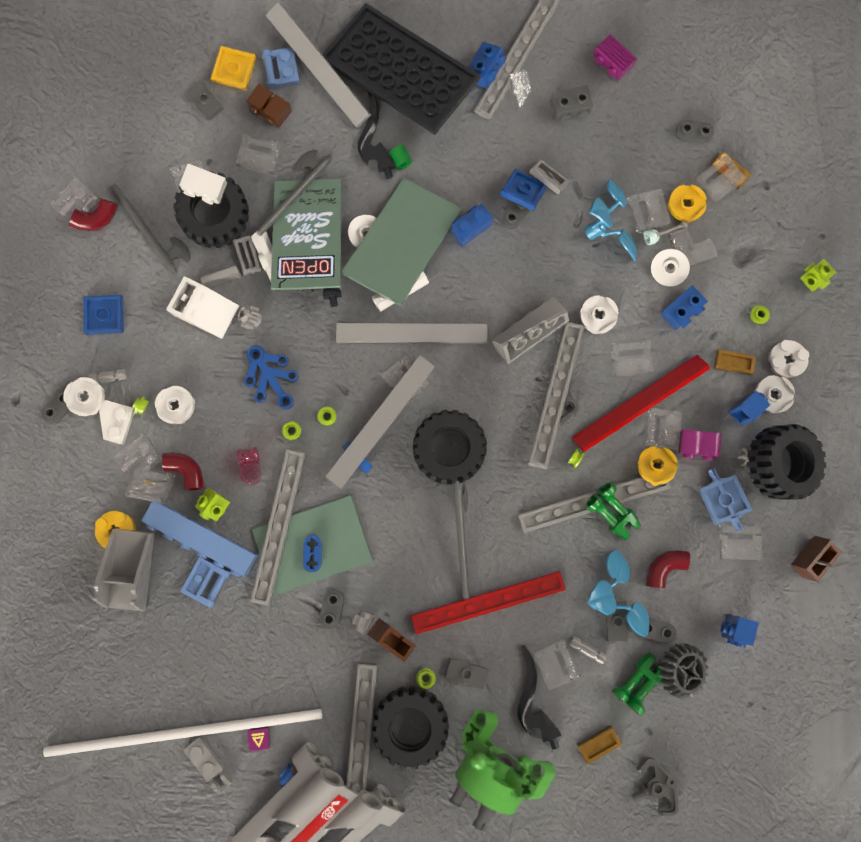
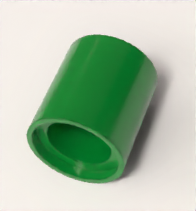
(401, 157)

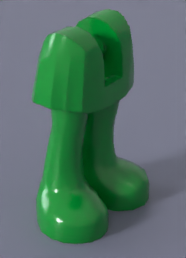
(625, 515)
(623, 692)

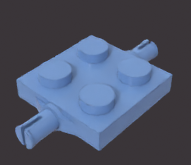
(725, 500)

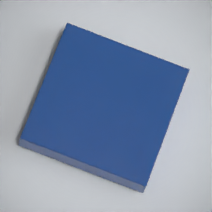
(523, 189)
(103, 314)

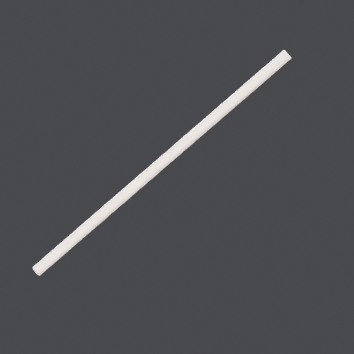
(182, 732)

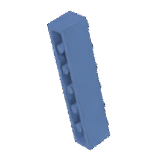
(200, 538)

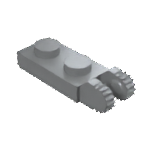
(207, 764)

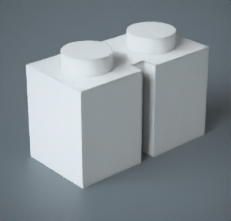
(203, 184)

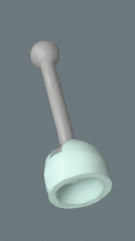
(652, 236)

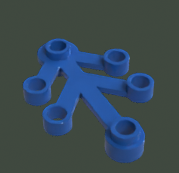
(268, 375)

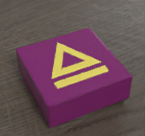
(258, 739)

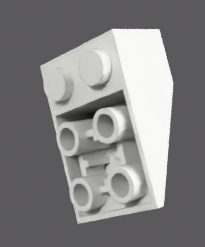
(202, 307)

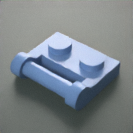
(286, 65)
(199, 579)

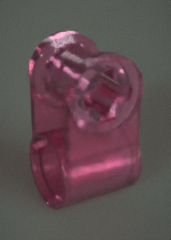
(249, 461)

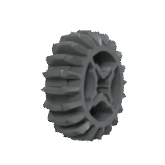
(683, 671)

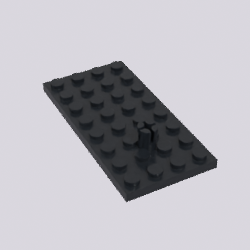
(401, 68)

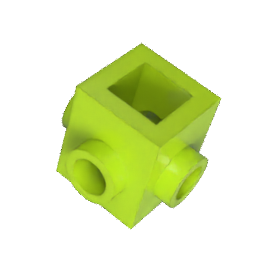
(818, 275)
(211, 505)

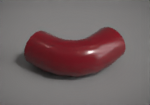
(94, 220)
(187, 467)
(664, 564)

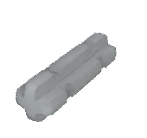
(109, 376)
(588, 650)

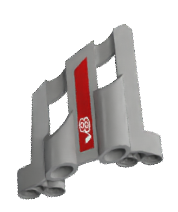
(320, 802)

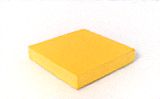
(233, 68)

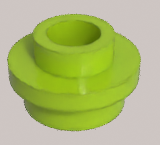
(754, 314)
(140, 405)
(322, 412)
(291, 424)
(425, 671)

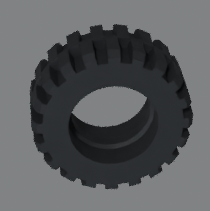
(214, 234)
(449, 421)
(806, 462)
(405, 754)

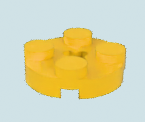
(686, 193)
(655, 475)
(107, 521)

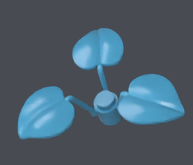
(604, 219)
(603, 597)

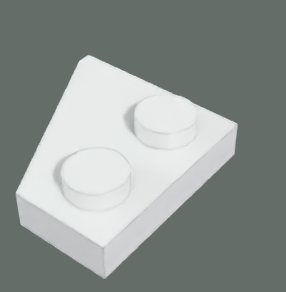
(115, 421)

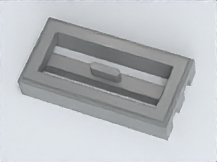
(549, 176)
(252, 270)
(221, 277)

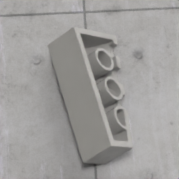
(530, 330)

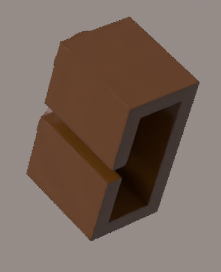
(272, 109)
(817, 550)
(391, 639)

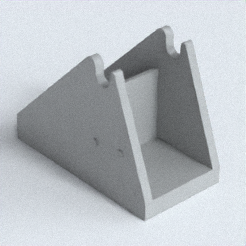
(125, 570)

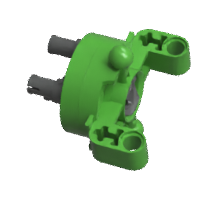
(494, 774)

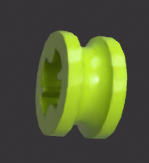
(575, 458)

